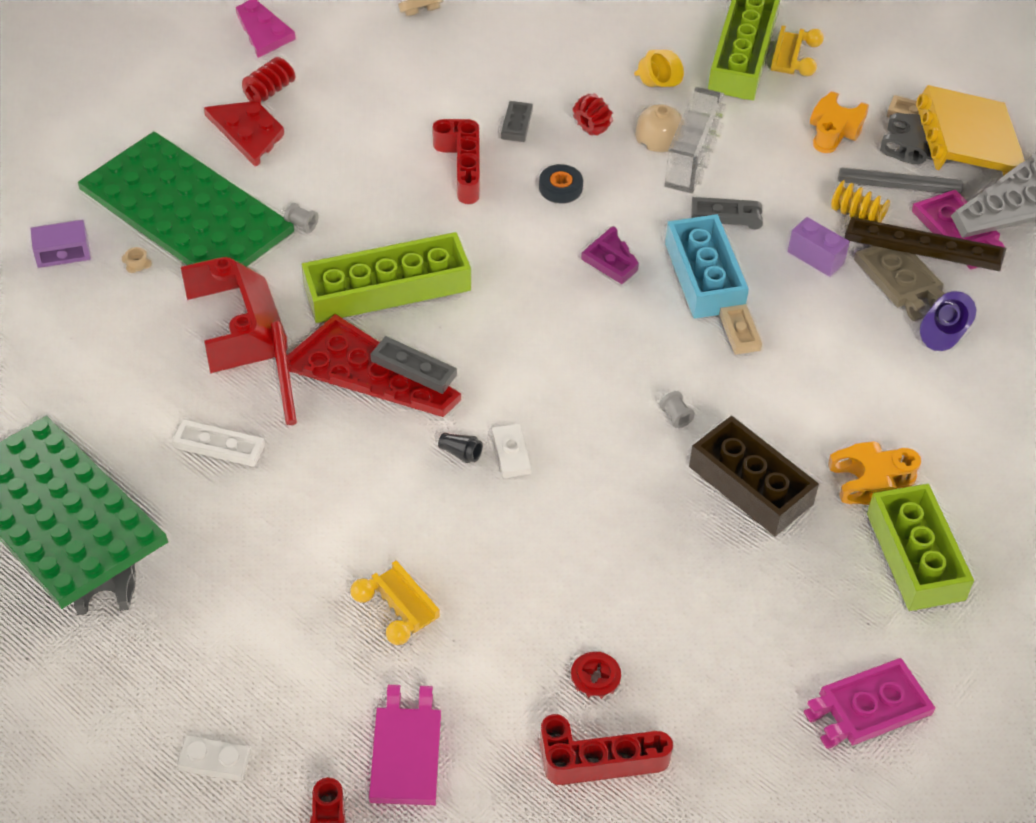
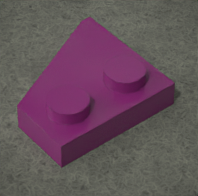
(611, 256)

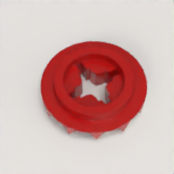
(587, 665)

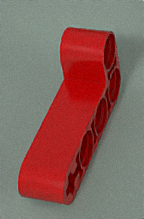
(463, 138)
(654, 745)

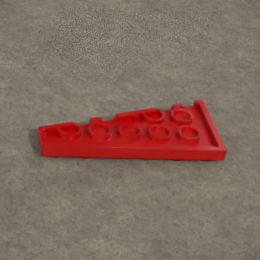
(342, 357)

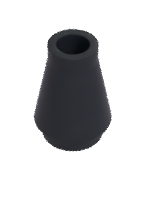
(464, 447)

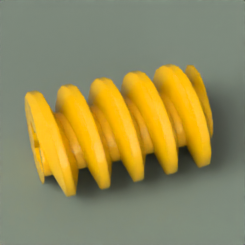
(859, 205)

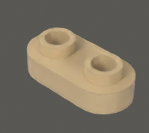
(412, 7)

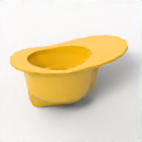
(660, 69)

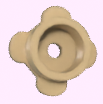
(136, 260)

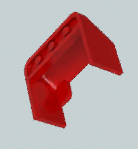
(250, 332)

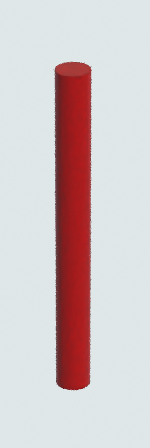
(283, 373)

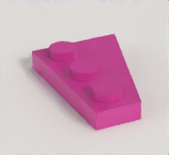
(263, 27)

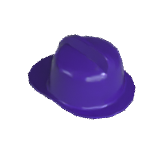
(947, 320)

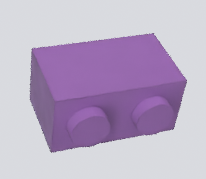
(60, 243)
(818, 246)

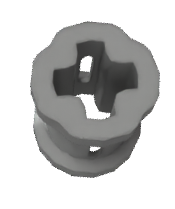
(301, 217)
(677, 409)

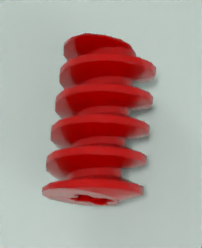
(268, 80)

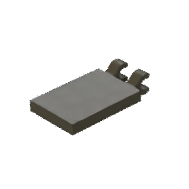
(901, 278)

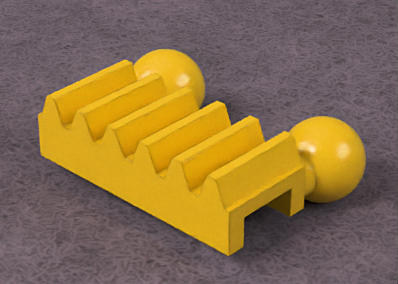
(788, 49)
(401, 594)

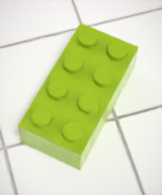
(919, 547)

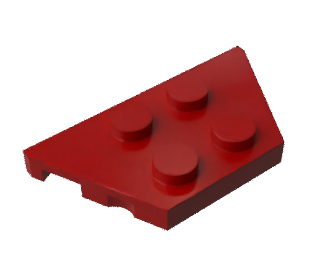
(247, 127)

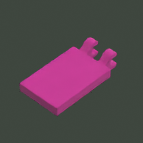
(936, 216)
(870, 704)
(406, 751)

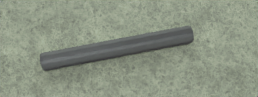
(899, 181)

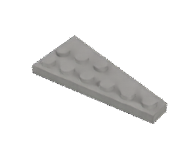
(1001, 205)

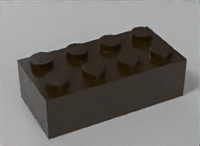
(753, 475)

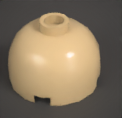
(657, 127)

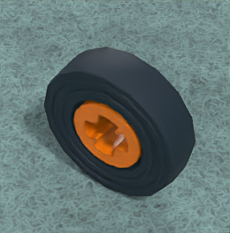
(569, 185)

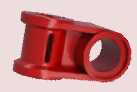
(328, 811)

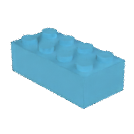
(705, 265)

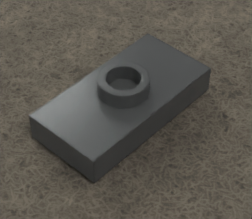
(517, 121)

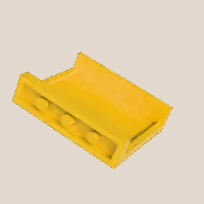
(968, 130)

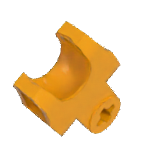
(836, 122)
(875, 469)

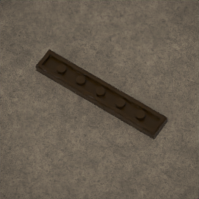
(926, 244)

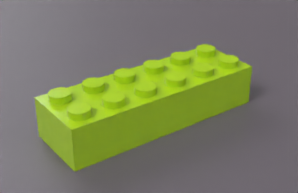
(743, 47)
(386, 277)

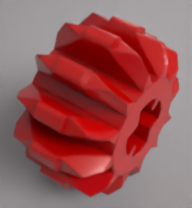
(592, 114)

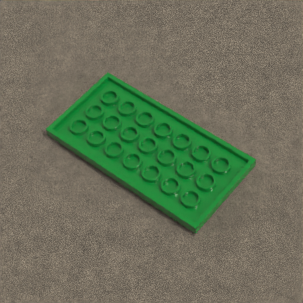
(184, 204)
(67, 515)

